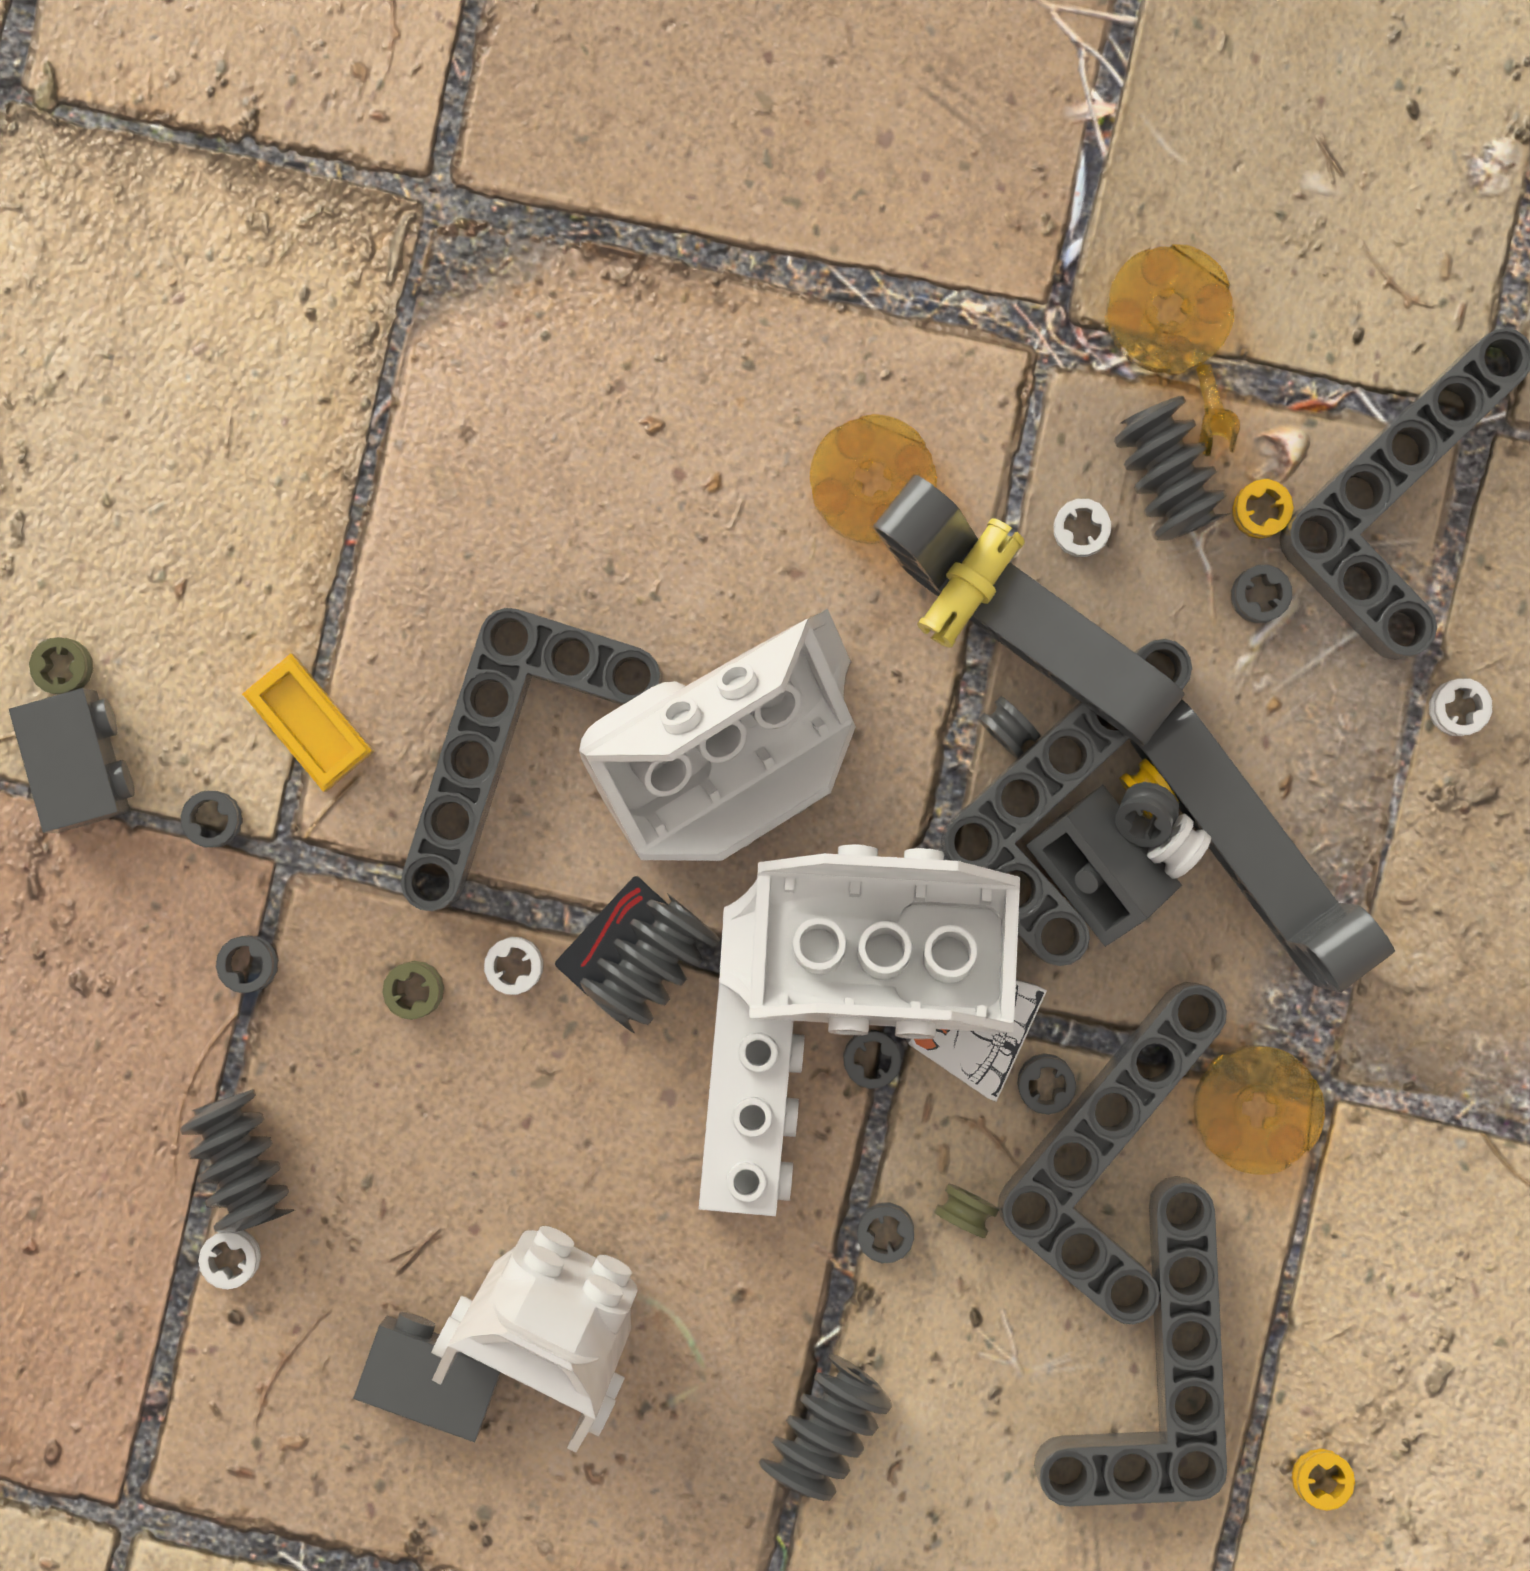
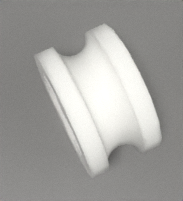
(1098, 518)
(1474, 720)
(1182, 849)
(503, 949)
(224, 1276)

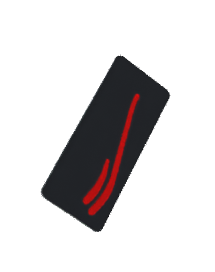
(612, 923)

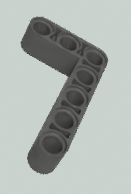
(1389, 480)
(931, 534)
(497, 733)
(1049, 789)
(1324, 938)
(1102, 1145)
(1175, 1372)

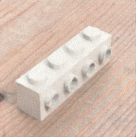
(749, 1110)

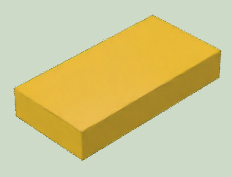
(308, 722)

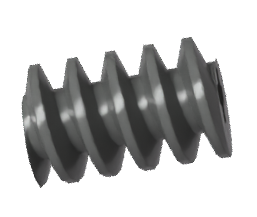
(1170, 469)
(649, 962)
(236, 1163)
(828, 1431)

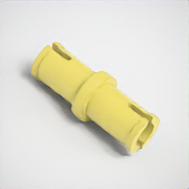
(971, 583)

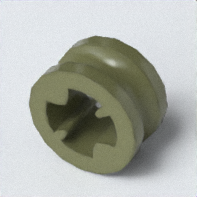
(41, 664)
(421, 1007)
(966, 1210)

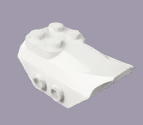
(730, 753)
(876, 943)
(549, 1323)

